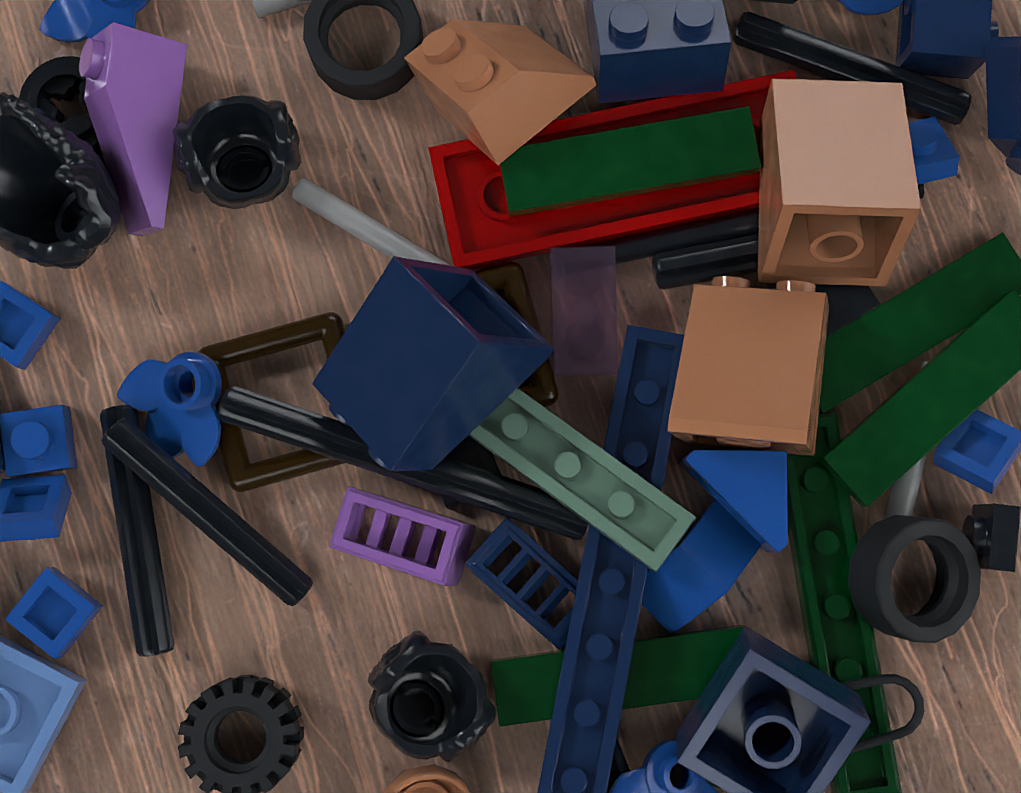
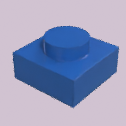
(932, 151)
(22, 326)
(38, 441)
(979, 450)
(33, 507)
(54, 612)

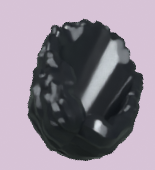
(52, 190)

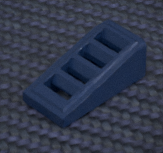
(491, 549)

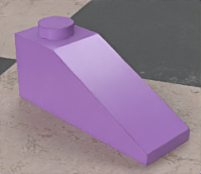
(134, 108)

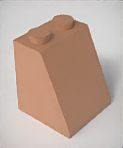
(834, 182)
(751, 367)

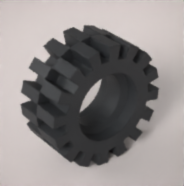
(203, 746)

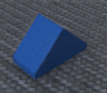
(748, 487)
(698, 568)

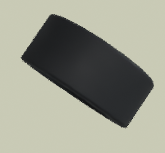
(361, 84)
(955, 586)

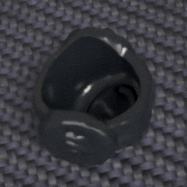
(238, 150)
(429, 699)

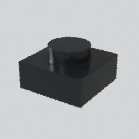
(994, 535)

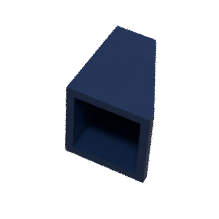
(427, 362)

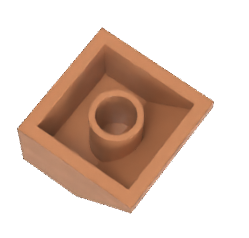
(496, 82)

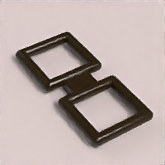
(330, 328)

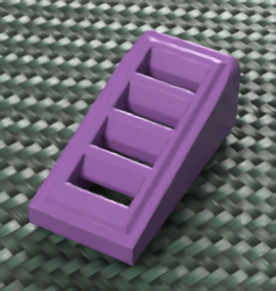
(454, 548)

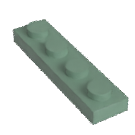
(584, 478)

